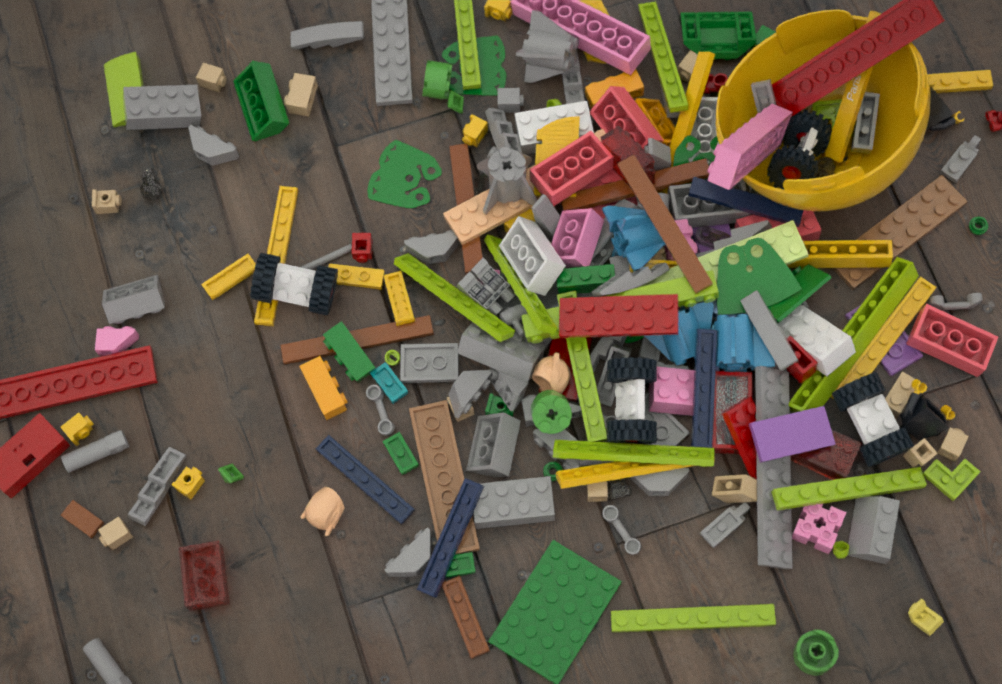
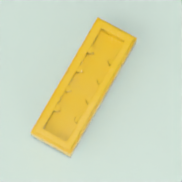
(359, 276)
(229, 277)
(399, 298)

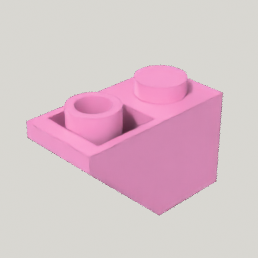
(114, 340)

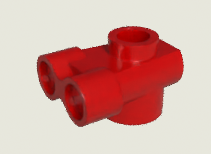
(715, 82)
(994, 119)

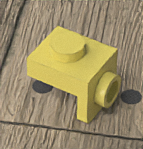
(924, 617)

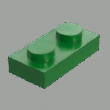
(400, 453)
(461, 565)

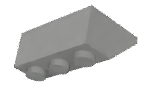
(133, 300)
(493, 445)
(873, 528)

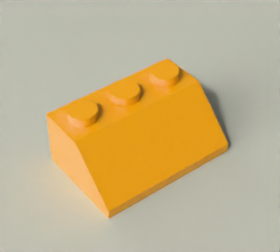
(657, 116)

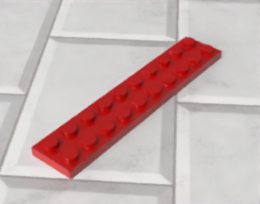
(856, 53)
(77, 381)

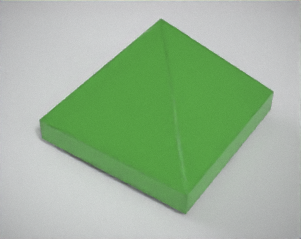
(455, 101)
(230, 473)

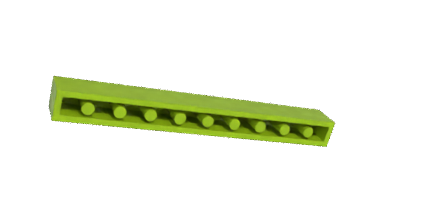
(675, 286)
(862, 329)

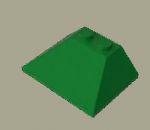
(718, 32)

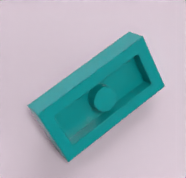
(389, 383)

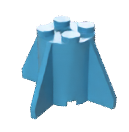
(633, 235)
(739, 345)
(683, 346)

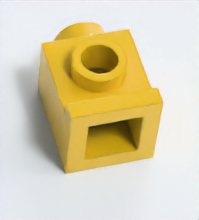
(498, 9)
(474, 131)
(77, 428)
(189, 488)

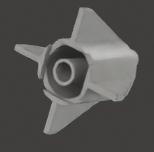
(547, 49)
(506, 177)

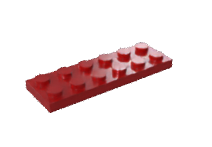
(619, 316)

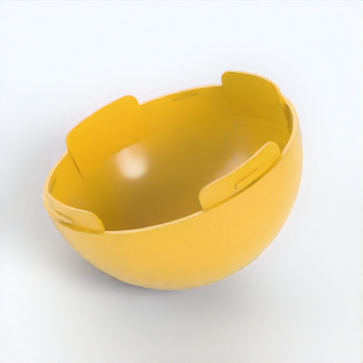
(899, 123)

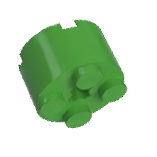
(437, 80)
(561, 412)
(826, 648)

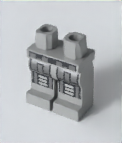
(485, 287)

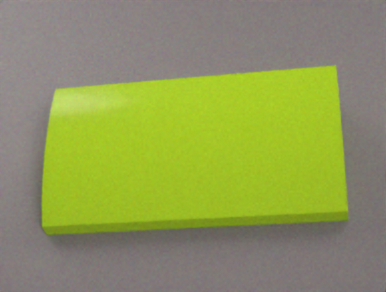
(121, 73)

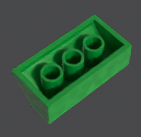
(261, 101)
(810, 281)

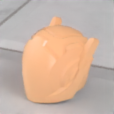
(551, 374)
(324, 510)

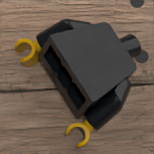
(940, 113)
(922, 417)

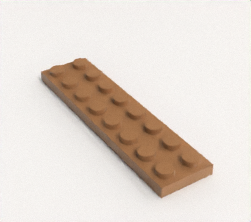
(909, 224)
(441, 467)

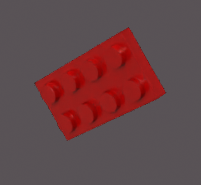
(738, 420)

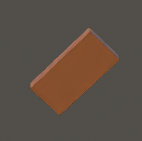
(82, 519)

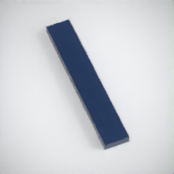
(744, 201)
(704, 388)
(365, 479)
(450, 538)

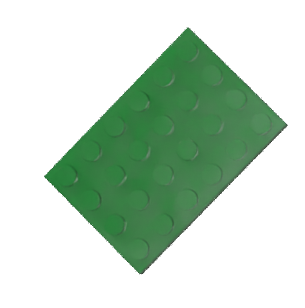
(555, 612)

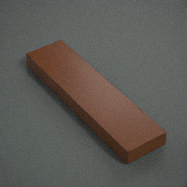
(465, 617)

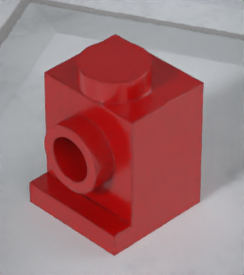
(359, 242)

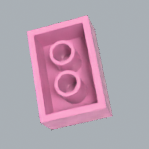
(577, 236)
(672, 391)

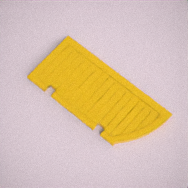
(554, 138)

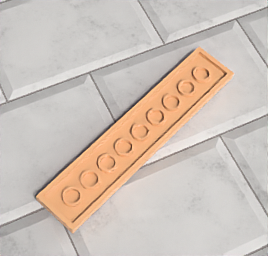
(469, 220)

